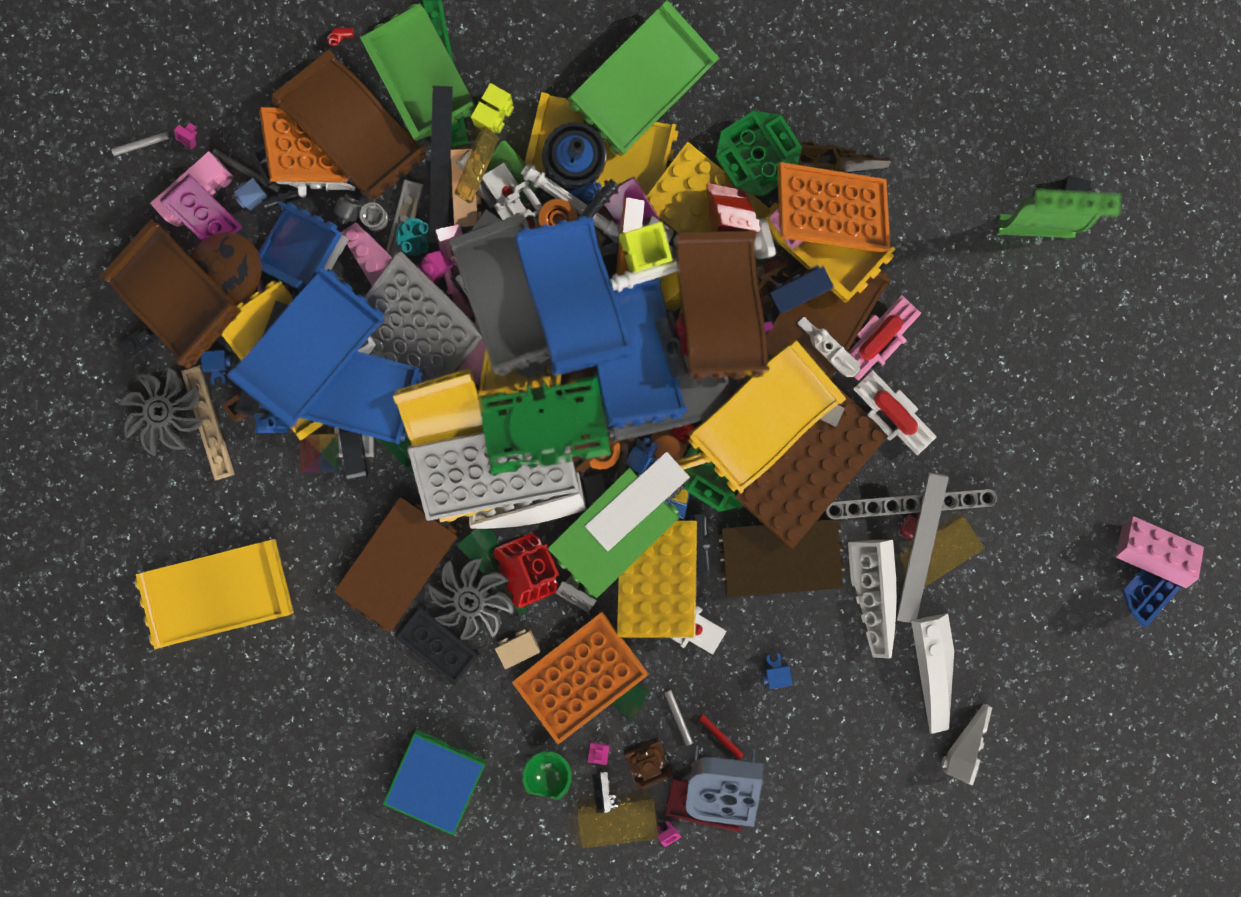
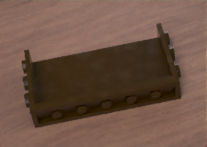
(764, 565)

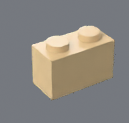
(517, 648)

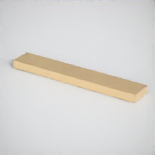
(210, 429)

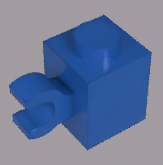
(216, 362)
(643, 458)
(777, 674)

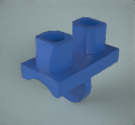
(269, 424)

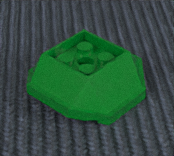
(760, 133)
(709, 486)

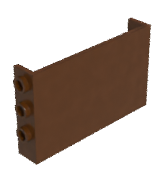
(396, 564)

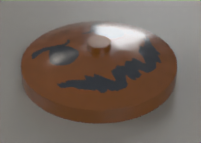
(230, 263)

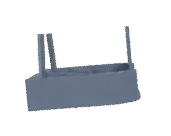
(724, 790)

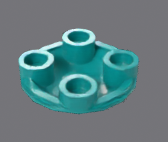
(413, 237)

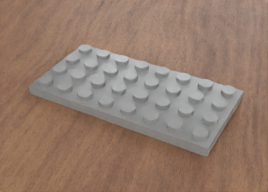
(457, 478)

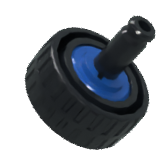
(574, 155)

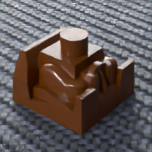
(648, 763)

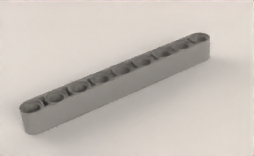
(900, 504)

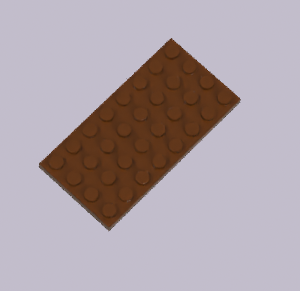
(812, 473)

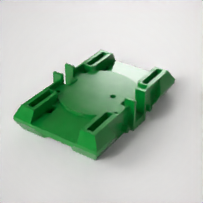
(544, 434)

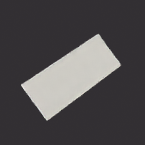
(637, 501)

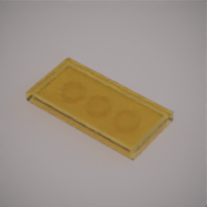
(951, 548)
(623, 824)

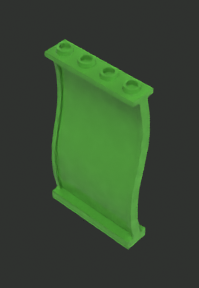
(642, 79)
(1058, 214)

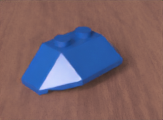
(1148, 595)

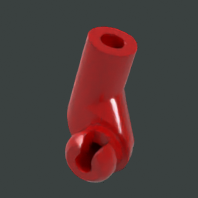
(338, 34)

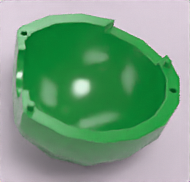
(547, 775)

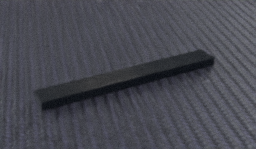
(440, 159)

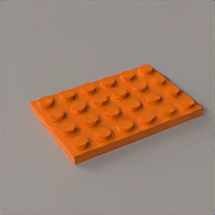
(833, 208)
(580, 678)

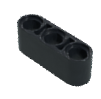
(353, 455)

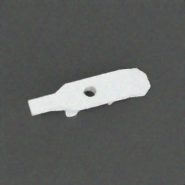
(302, 186)
(837, 355)

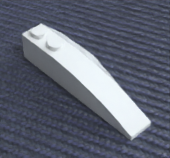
(530, 511)
(875, 583)
(935, 664)

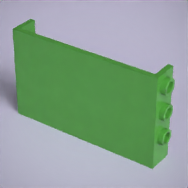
(411, 63)
(590, 560)

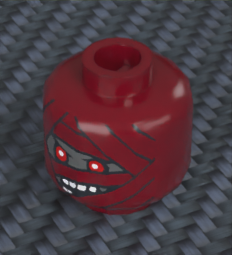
(908, 526)

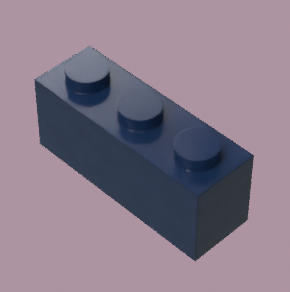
(801, 289)

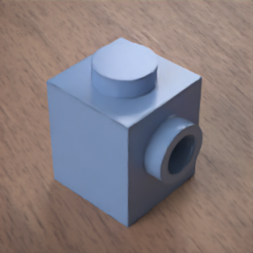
(250, 194)

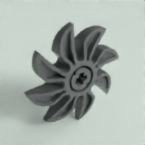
(166, 400)
(471, 598)

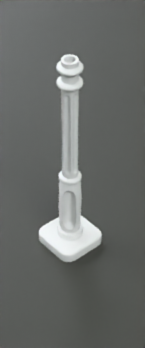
(539, 179)
(763, 249)

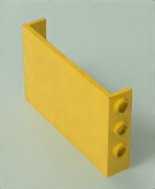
(845, 266)

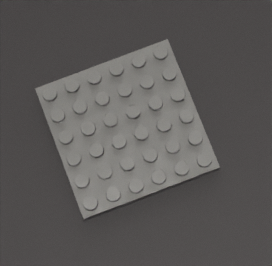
(419, 322)

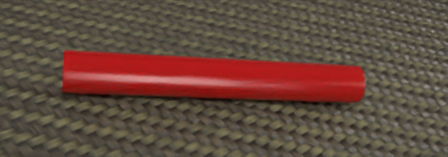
(720, 736)

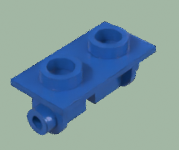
(587, 193)

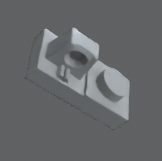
(569, 591)

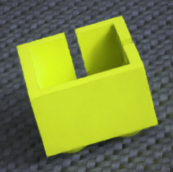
(494, 112)
(645, 247)

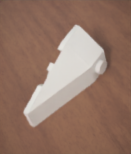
(962, 757)

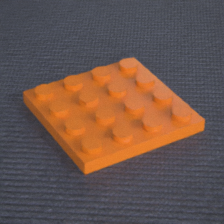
(292, 153)

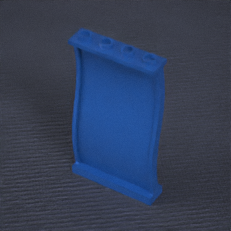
(573, 295)
(307, 347)
(641, 385)
(363, 398)

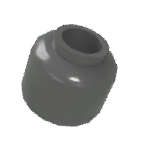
(347, 208)

